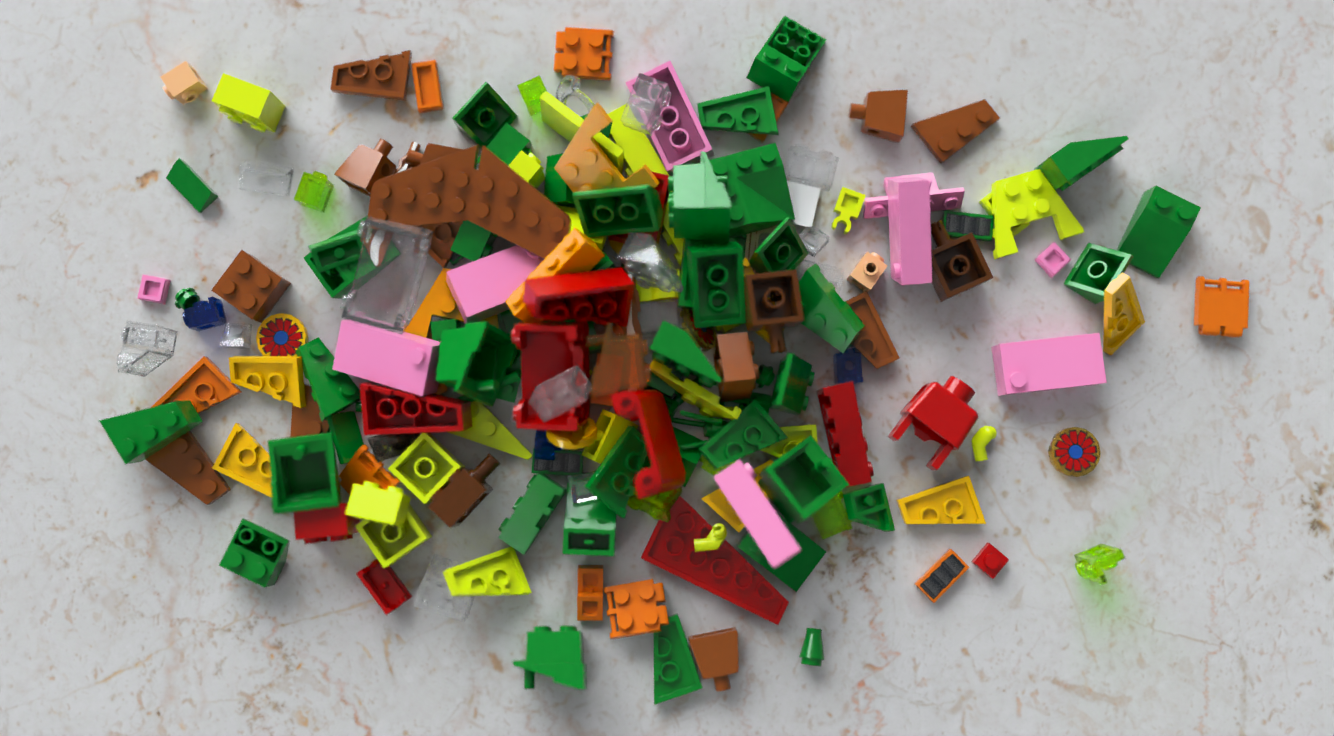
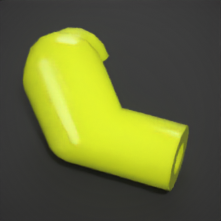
(980, 440)
(713, 540)

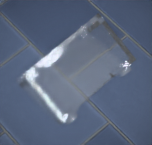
(387, 274)

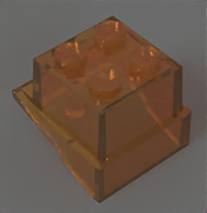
(620, 363)

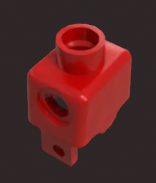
(940, 416)

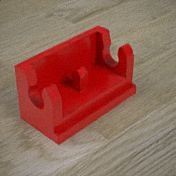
(384, 586)

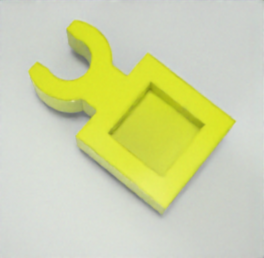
(847, 206)

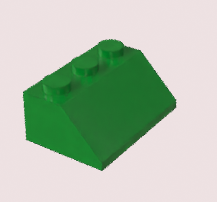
(619, 210)

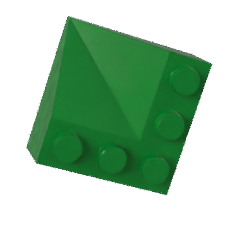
(755, 189)

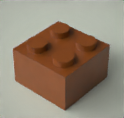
(251, 286)
(735, 366)

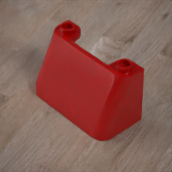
(545, 353)
(667, 466)

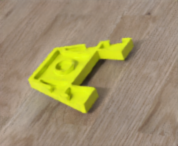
(1026, 200)

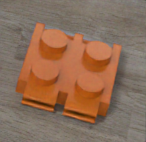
(583, 53)
(1221, 307)
(366, 468)
(636, 608)

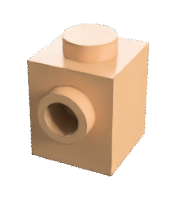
(183, 83)
(867, 271)

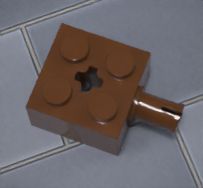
(956, 252)
(762, 315)
(463, 493)

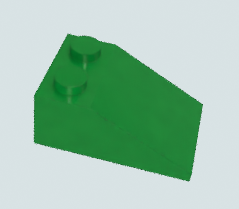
(1157, 230)
(716, 284)
(791, 385)
(796, 569)

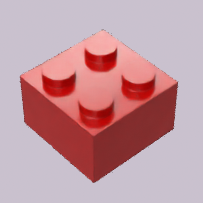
(320, 523)

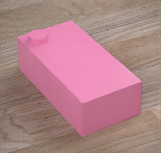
(680, 133)
(910, 230)
(487, 283)
(388, 357)
(1048, 364)
(757, 513)

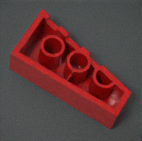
(581, 296)
(400, 412)
(845, 433)

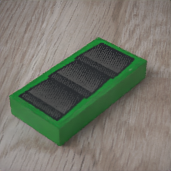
(962, 223)
(565, 463)

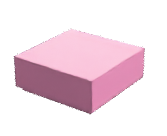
(1052, 259)
(153, 289)

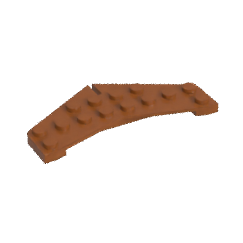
(489, 197)

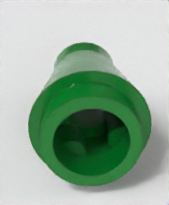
(812, 648)

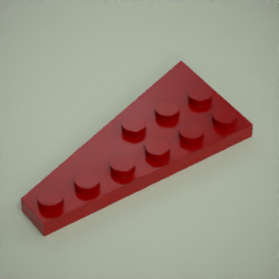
(717, 571)

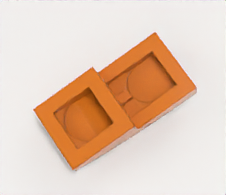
(590, 593)

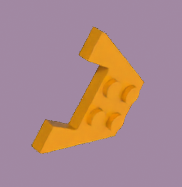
(587, 166)
(441, 304)

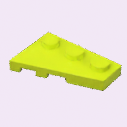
(488, 576)

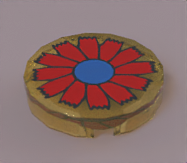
(703, 337)
(1074, 451)

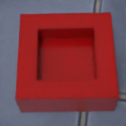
(990, 560)

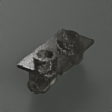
(391, 445)

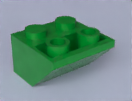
(256, 554)

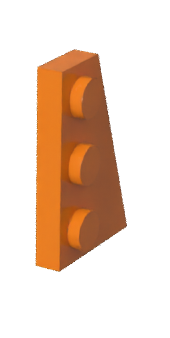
(202, 385)

